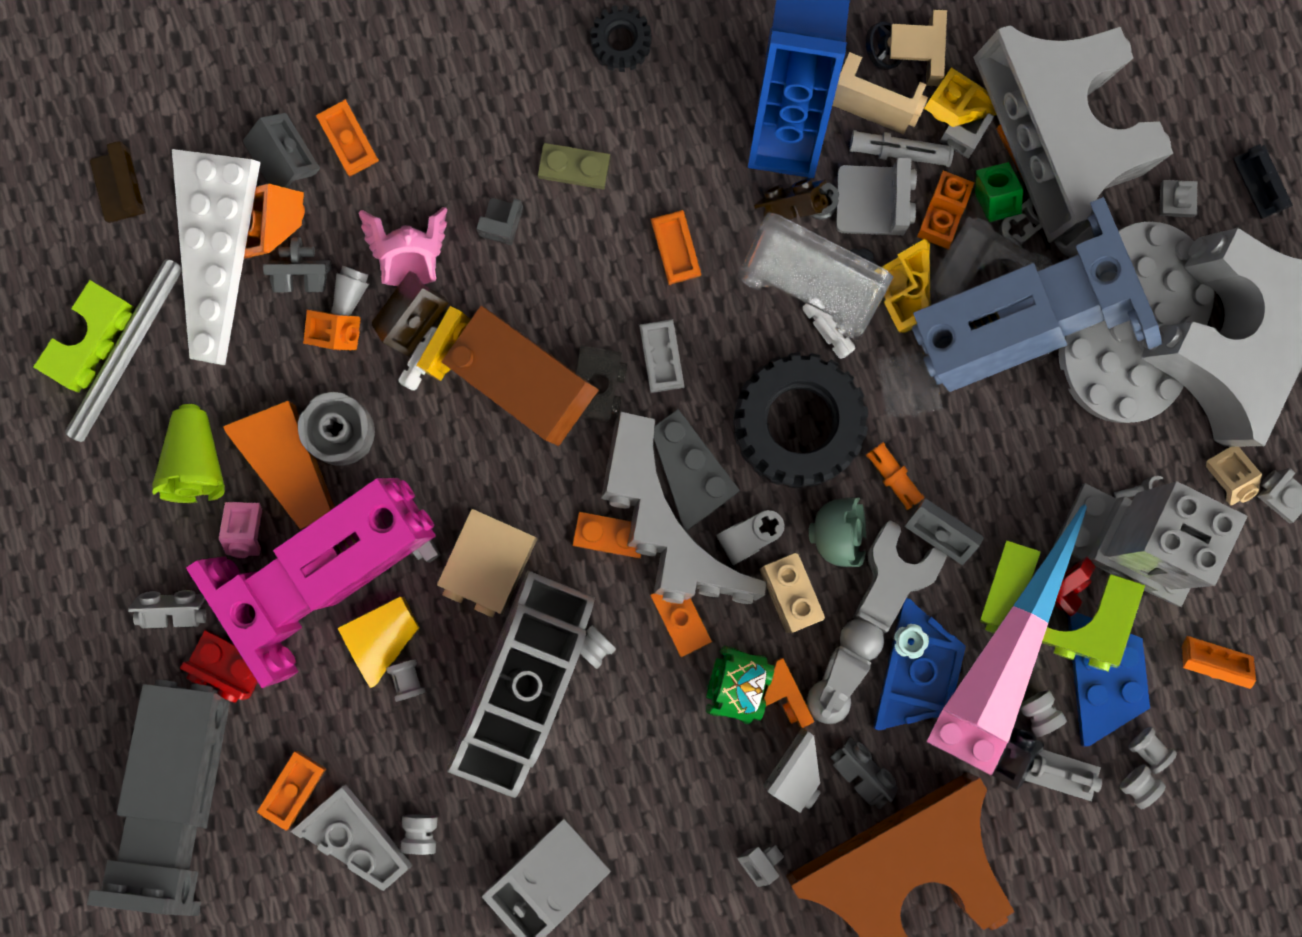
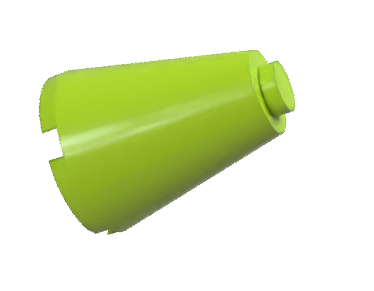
(188, 459)

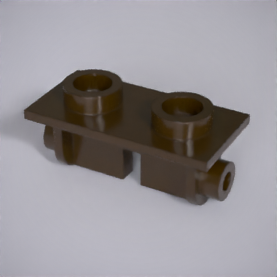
(802, 194)

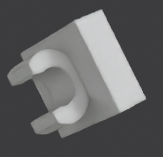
(1178, 198)
(760, 864)

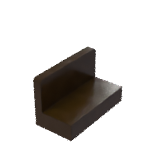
(117, 183)
(408, 314)

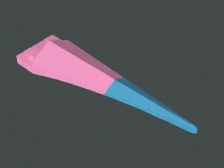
(987, 701)

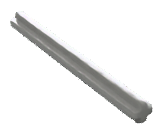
(123, 350)

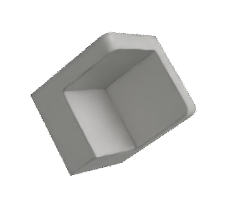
(966, 136)

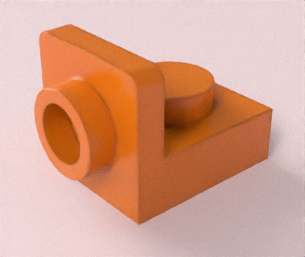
(331, 330)

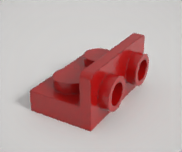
(221, 665)

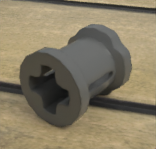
(832, 204)

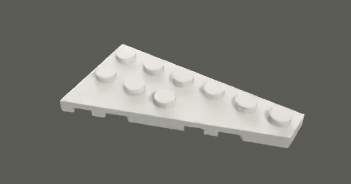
(213, 226)

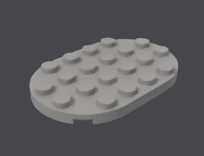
(1107, 363)

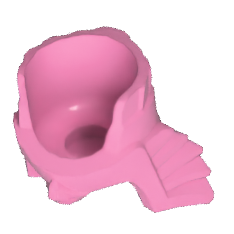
(405, 247)

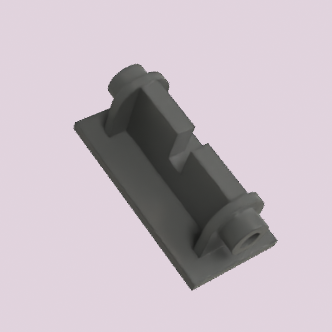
(877, 783)

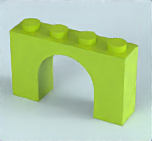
(1099, 641)

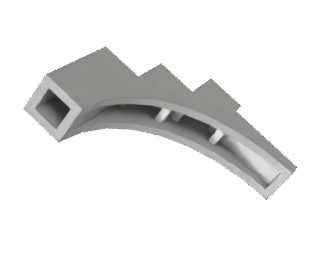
(654, 529)

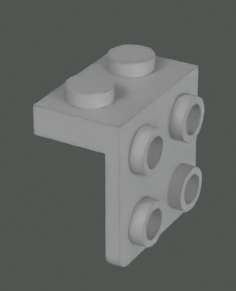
(876, 199)

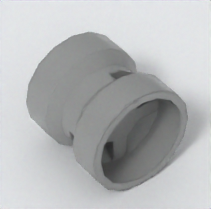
(1044, 716)
(418, 834)

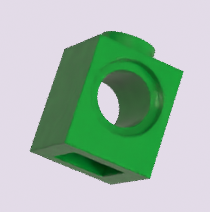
(998, 192)

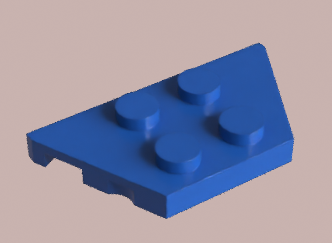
(922, 685)
(1110, 697)

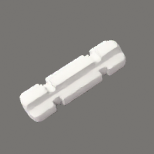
(826, 327)
(410, 378)

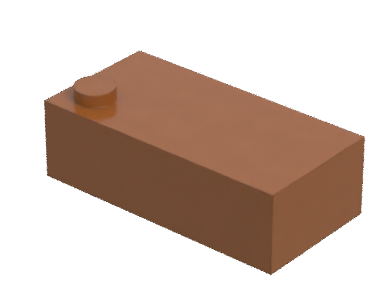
(519, 376)

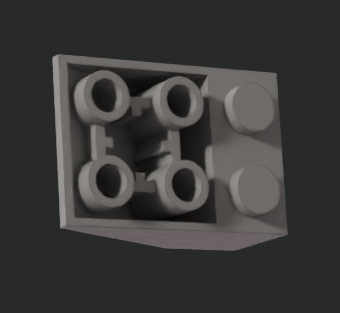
(546, 883)

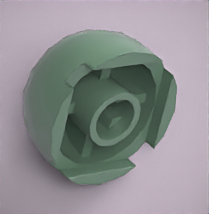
(840, 532)

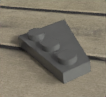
(692, 471)

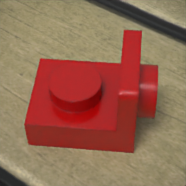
(1074, 582)

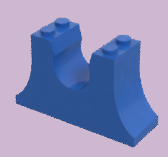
(798, 85)

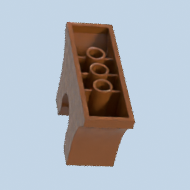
(919, 844)

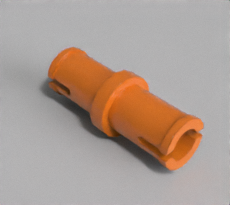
(895, 476)

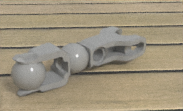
(863, 636)

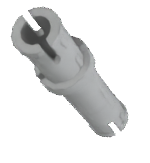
(895, 147)

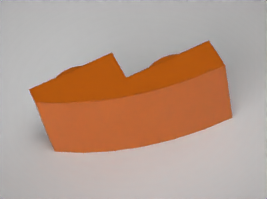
(945, 209)

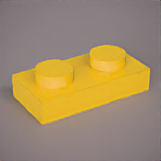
(441, 342)

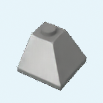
(796, 774)

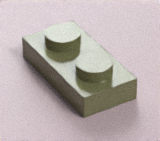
(574, 166)

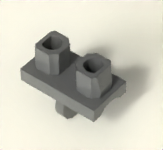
(282, 271)

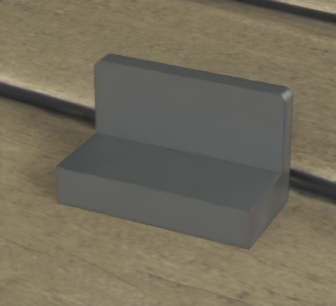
(280, 151)
(943, 531)

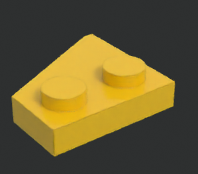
(959, 100)

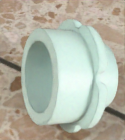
(920, 641)

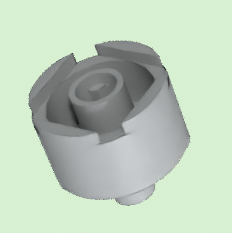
(321, 418)

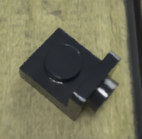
(1017, 758)

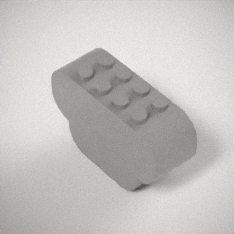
(522, 685)

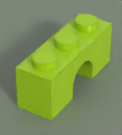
(75, 364)

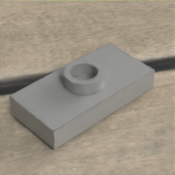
(661, 356)

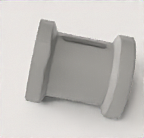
(405, 680)
(1152, 750)

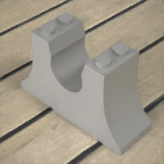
(1053, 135)
(1257, 355)

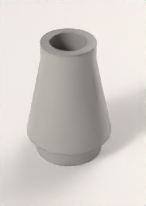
(348, 291)

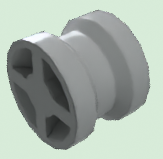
(596, 647)
(1142, 786)

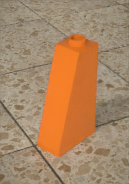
(286, 467)

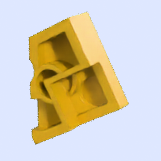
(909, 286)
(379, 637)

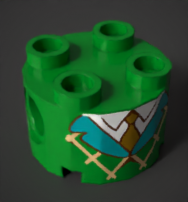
(739, 685)

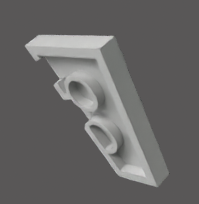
(354, 837)

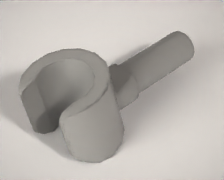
(1146, 484)

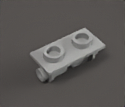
(152, 609)
(1065, 775)

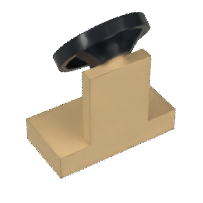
(912, 43)

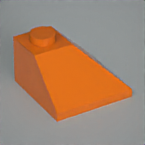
(274, 217)

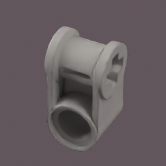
(745, 537)

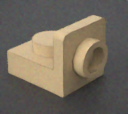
(1235, 474)

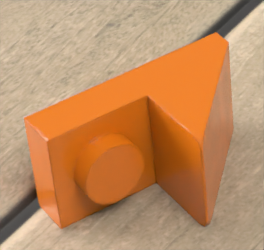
(785, 686)

